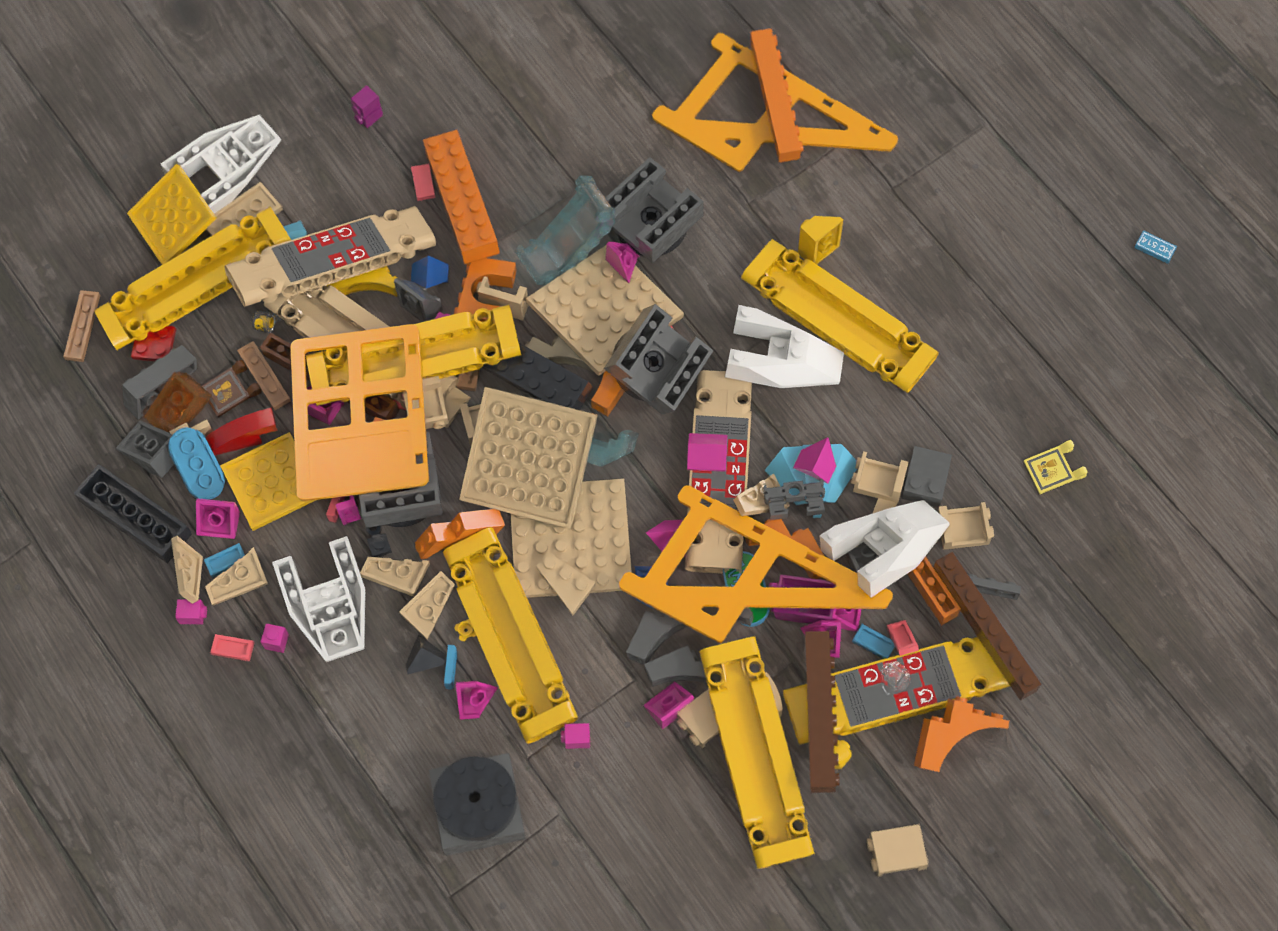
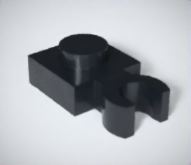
(378, 543)

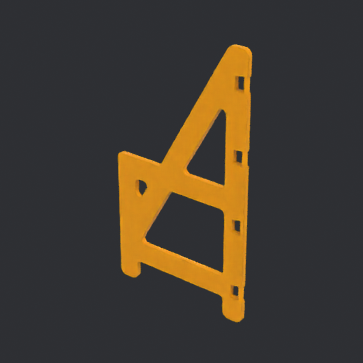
(711, 135)
(686, 602)

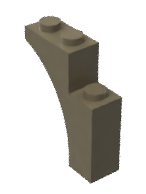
(558, 352)

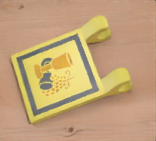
(1051, 468)

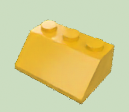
(819, 237)

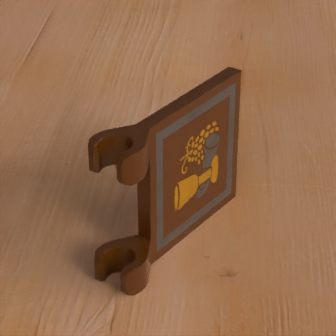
(228, 390)

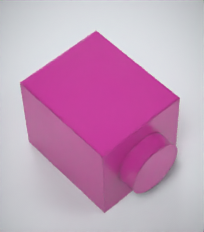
(190, 613)
(274, 638)
(576, 736)

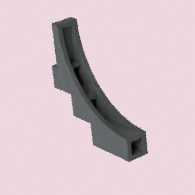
(655, 630)
(679, 666)

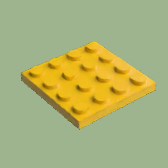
(171, 215)
(265, 481)

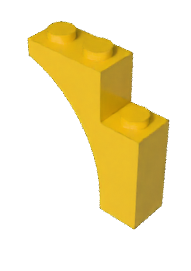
(373, 280)

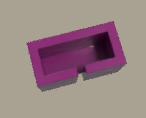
(366, 107)

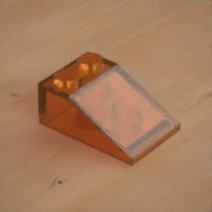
(177, 402)

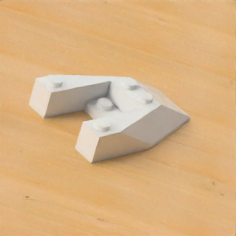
(231, 153)
(792, 356)
(896, 535)
(329, 612)

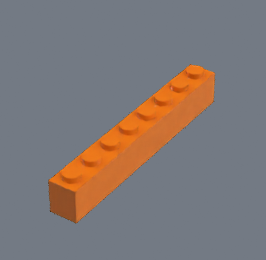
(775, 95)

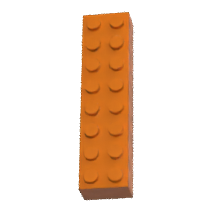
(461, 197)

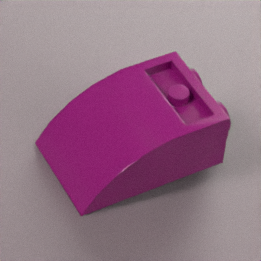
(802, 615)

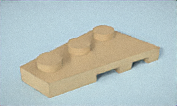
(752, 500)
(188, 569)
(395, 574)
(238, 579)
(566, 581)
(428, 604)

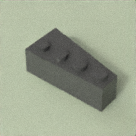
(146, 386)

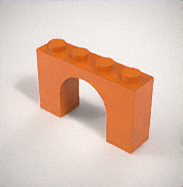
(499, 274)

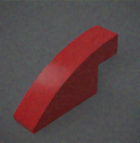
(242, 432)

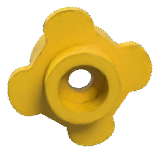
(460, 629)

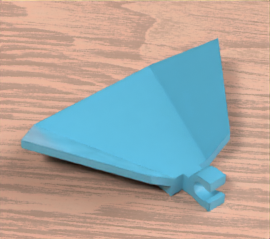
(784, 472)

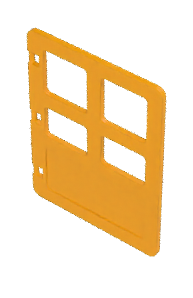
(362, 454)

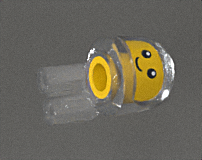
(264, 320)

